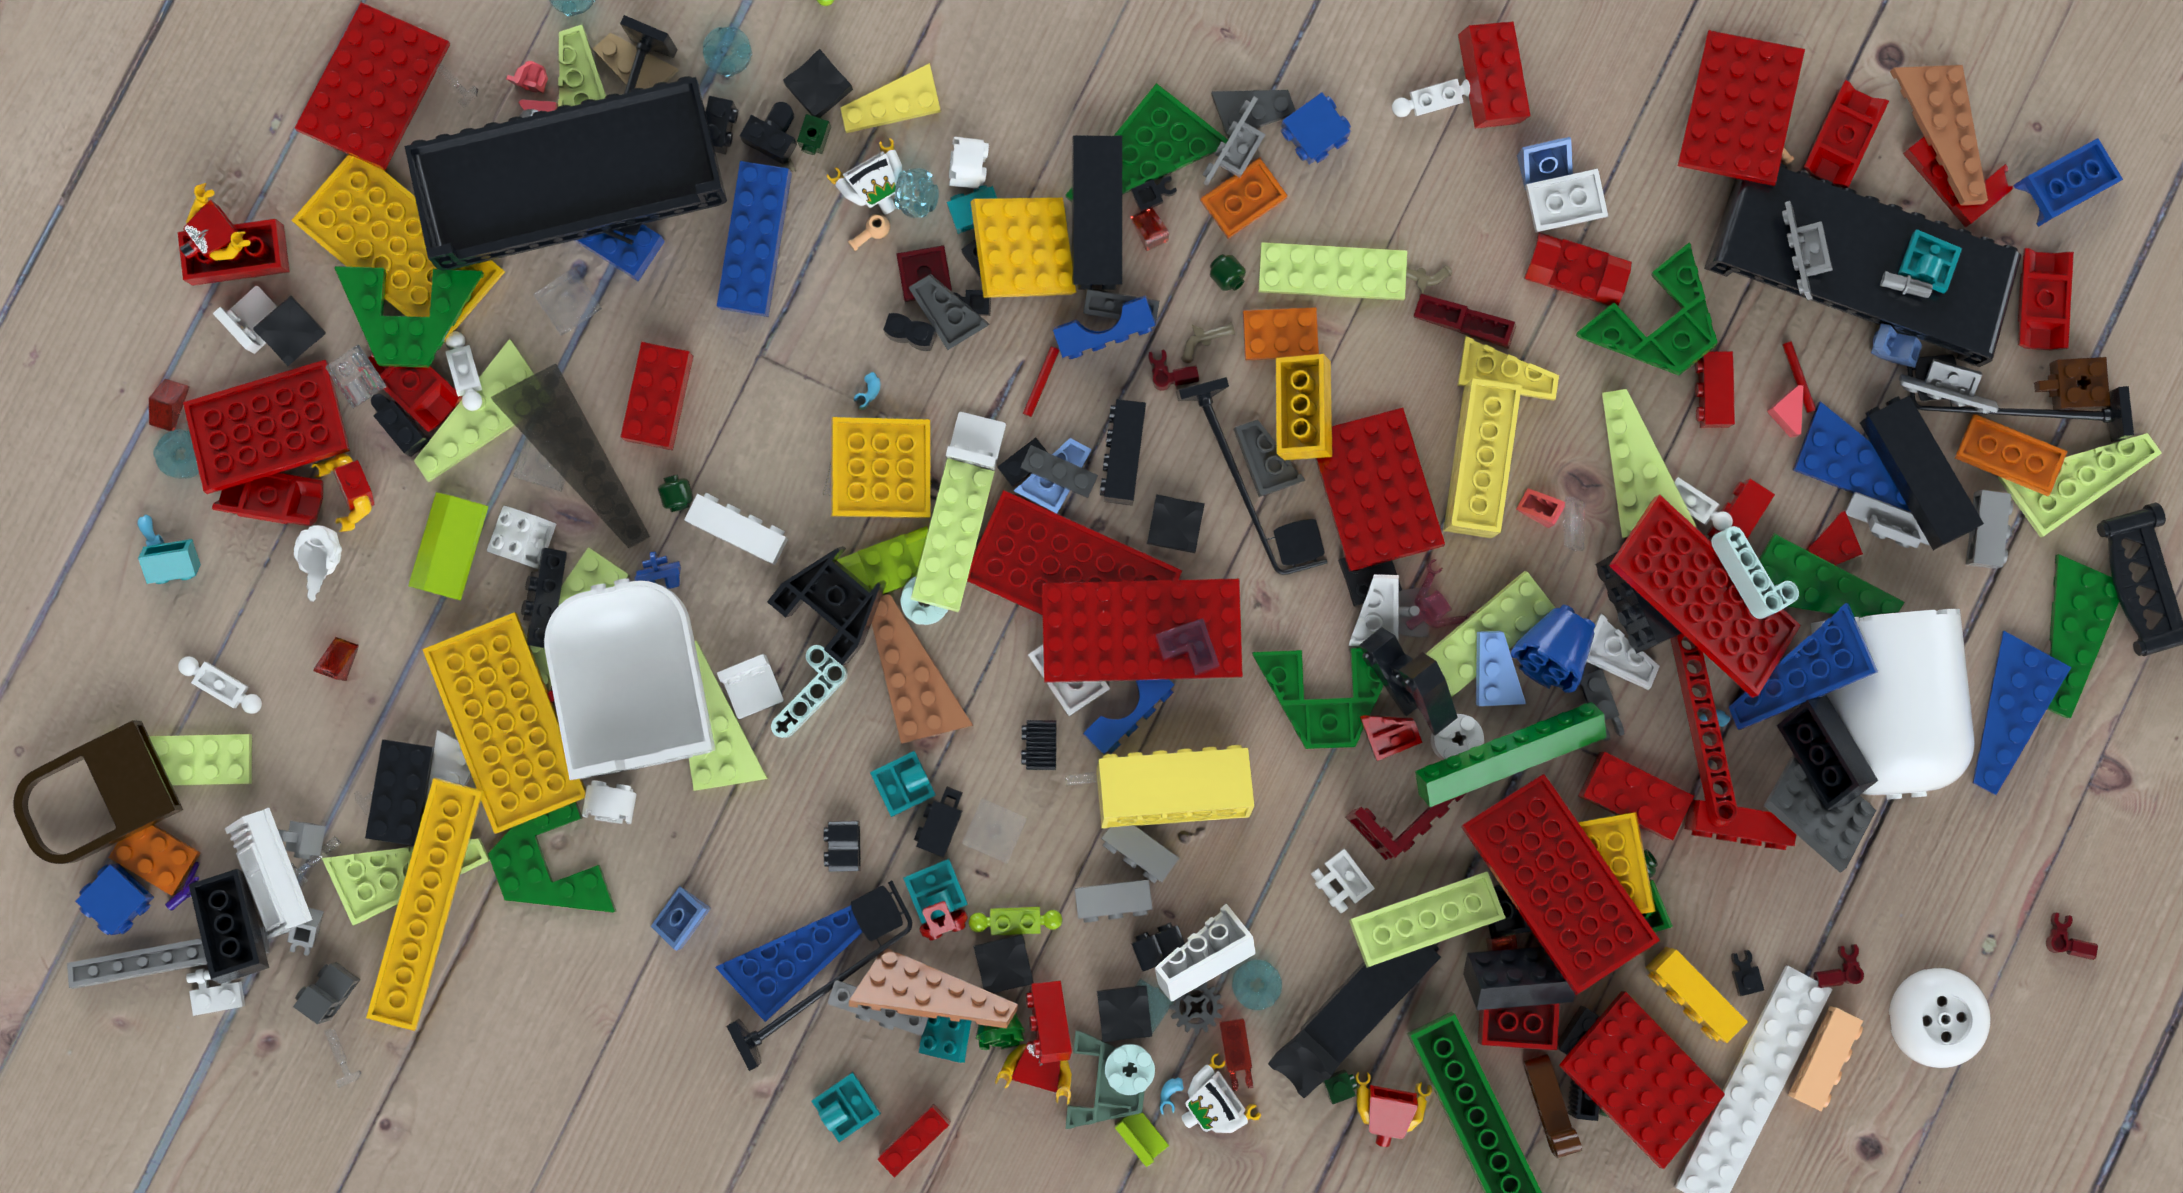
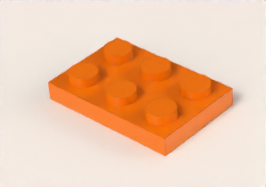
(1280, 333)
(156, 858)

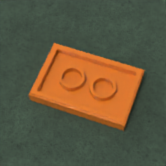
(1243, 199)

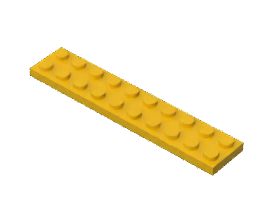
(424, 904)

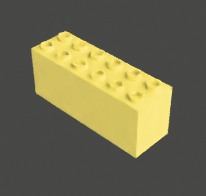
(1482, 458)
(1174, 787)

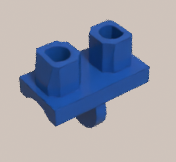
(669, 572)

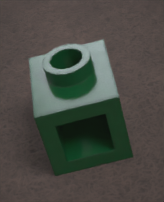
(813, 135)
(1340, 1086)

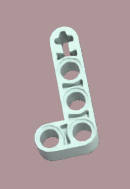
(1750, 576)
(806, 696)

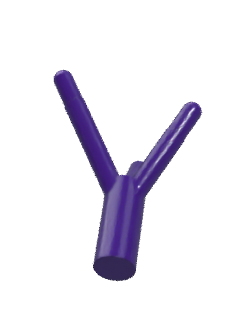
(184, 893)

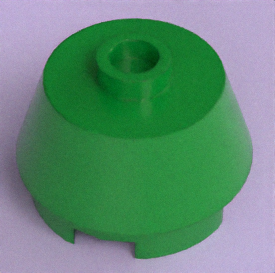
(1000, 1037)

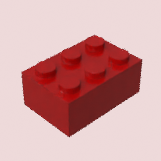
(1520, 1027)

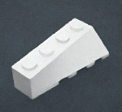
(1206, 954)

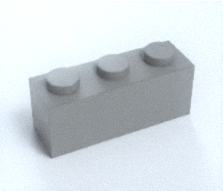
(1988, 541)
(1141, 851)
(1113, 900)

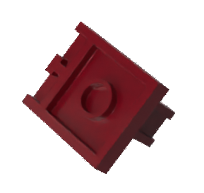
(1381, 838)

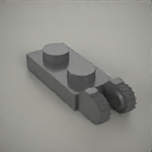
(1598, 692)

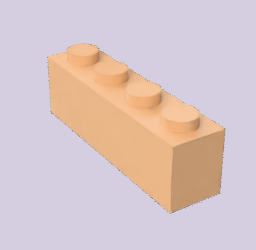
(1825, 1058)

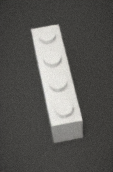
(736, 529)

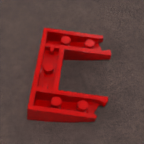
(1924, 161)

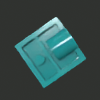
(1930, 260)
(903, 783)
(933, 886)
(945, 1038)
(845, 1107)

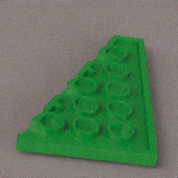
(1162, 139)

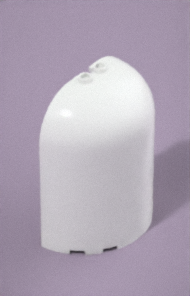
(626, 679)
(1917, 708)

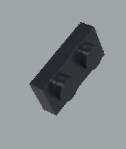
(1011, 467)

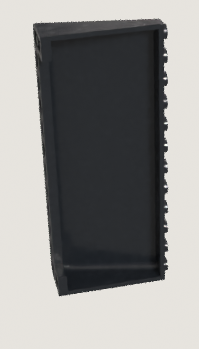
(565, 174)
(1862, 245)

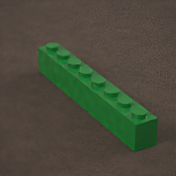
(1510, 754)

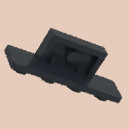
(543, 594)

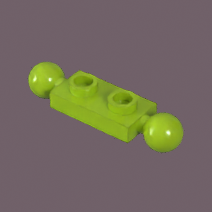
(1015, 921)

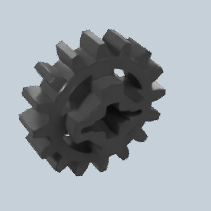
(1204, 1014)

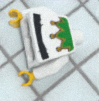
(872, 180)
(1214, 1103)

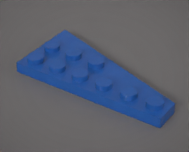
(1845, 459)
(1817, 666)

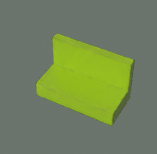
(1141, 1137)

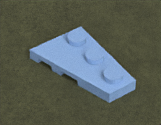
(1047, 493)
(1495, 672)

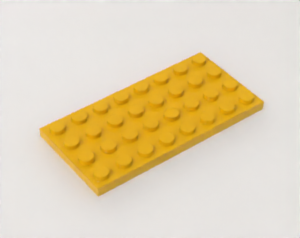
(376, 224)
(504, 722)

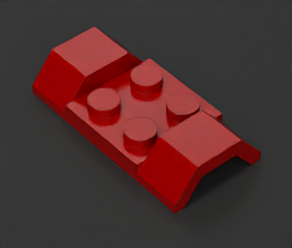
(1845, 136)
(1578, 270)
(2045, 300)
(419, 392)
(275, 499)

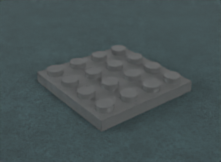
(1829, 832)

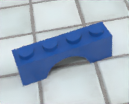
(1075, 338)
(1106, 732)

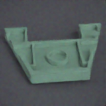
(1107, 1102)

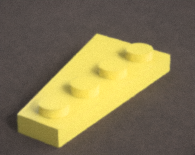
(895, 102)
(1486, 363)

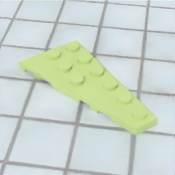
(577, 69)
(470, 430)
(1636, 463)
(2082, 481)
(733, 759)
(375, 879)

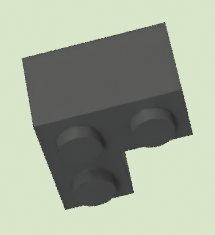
(325, 998)

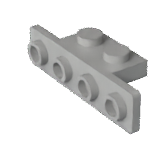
(1239, 148)
(1810, 248)
(1952, 383)
(1886, 520)
(888, 1018)

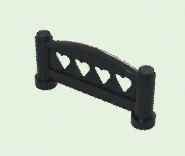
(2140, 528)

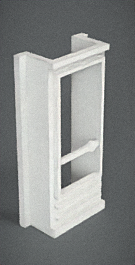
(269, 873)

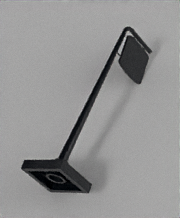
(647, 39)
(2117, 415)
(1295, 541)
(876, 916)

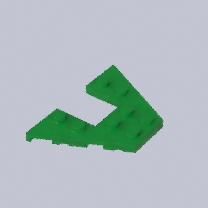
(405, 339)
(1680, 339)
(1321, 721)
(525, 875)

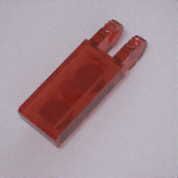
(1236, 1050)

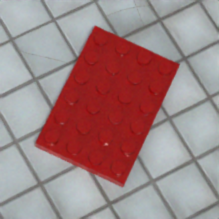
(372, 86)
(1741, 107)
(266, 426)
(1378, 491)
(1642, 1079)

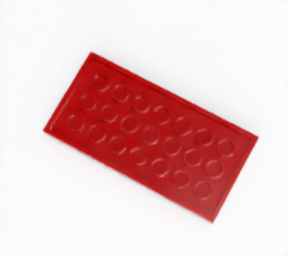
(1036, 546)
(1689, 586)
(1111, 628)
(1560, 884)

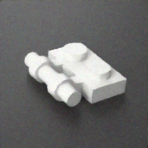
(1348, 876)
(215, 998)

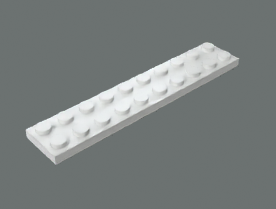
(1754, 1084)

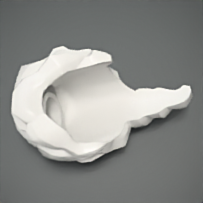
(317, 554)

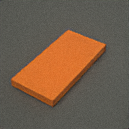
(2011, 454)

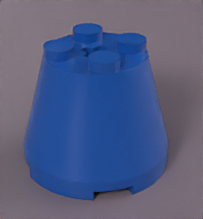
(1556, 649)

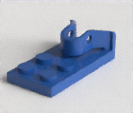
(2070, 180)

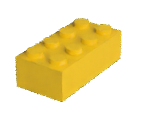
(1303, 407)
(1696, 995)

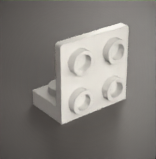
(246, 315)
(976, 440)
(520, 536)
(751, 686)

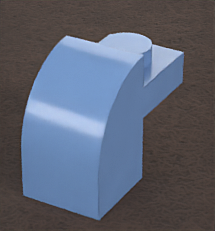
(1896, 347)

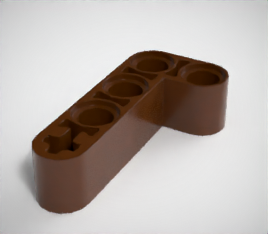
(1551, 1107)

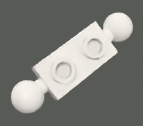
(1432, 98)
(463, 371)
(1703, 507)
(220, 685)

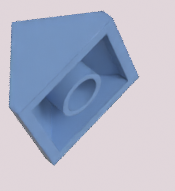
(1545, 160)
(680, 918)

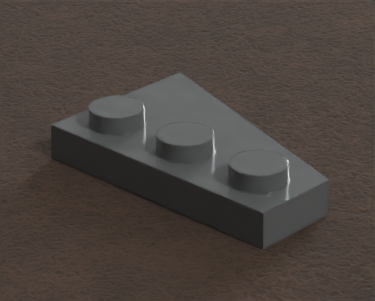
(1269, 108)
(946, 312)
(1265, 466)

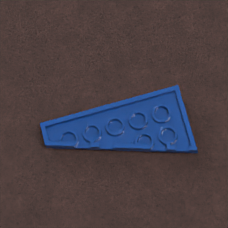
(2018, 699)
(782, 967)

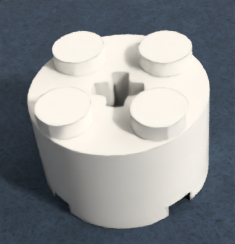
(967, 163)
(1466, 727)
(609, 803)

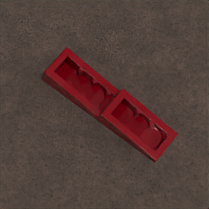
(1465, 321)

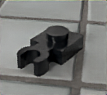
(1149, 194)
(977, 302)
(1746, 978)

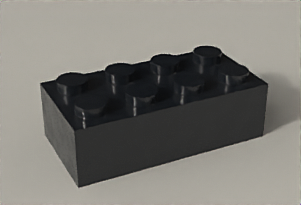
(1124, 452)
(1640, 619)
(1827, 752)
(399, 792)
(228, 926)
(1515, 979)

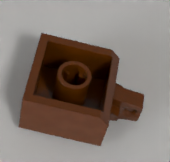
(2063, 388)

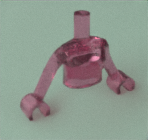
(1434, 606)

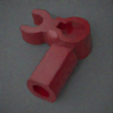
(1163, 379)
(2059, 942)
(1851, 970)

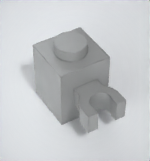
(303, 839)
(306, 933)

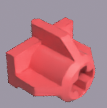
(530, 77)

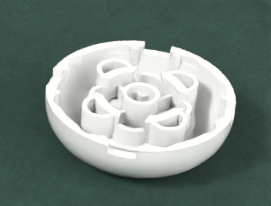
(1918, 998)

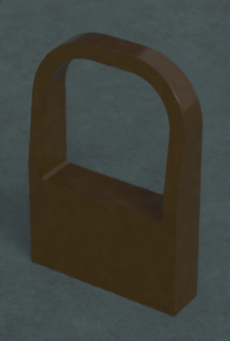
(127, 779)

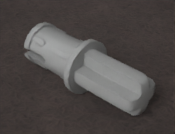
(1906, 284)

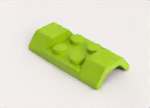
(890, 560)

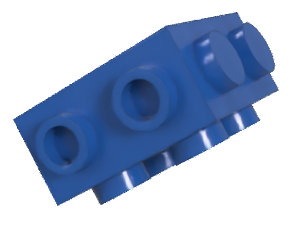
(1316, 129)
(114, 899)

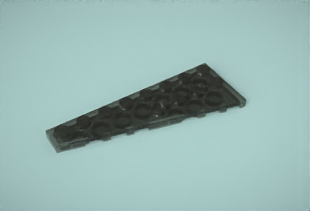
(558, 429)

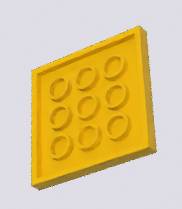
(1022, 247)
(880, 467)
(1622, 849)

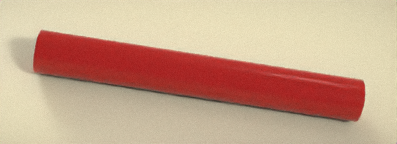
(1799, 376)
(1041, 381)

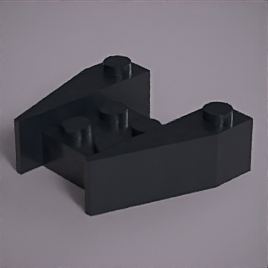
(837, 598)
(1410, 681)

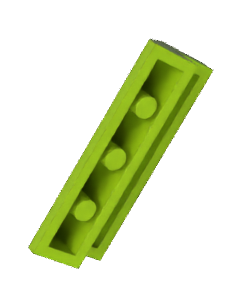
(448, 546)

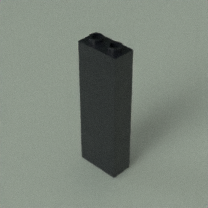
(1096, 211)
(1920, 471)
(1366, 1000)

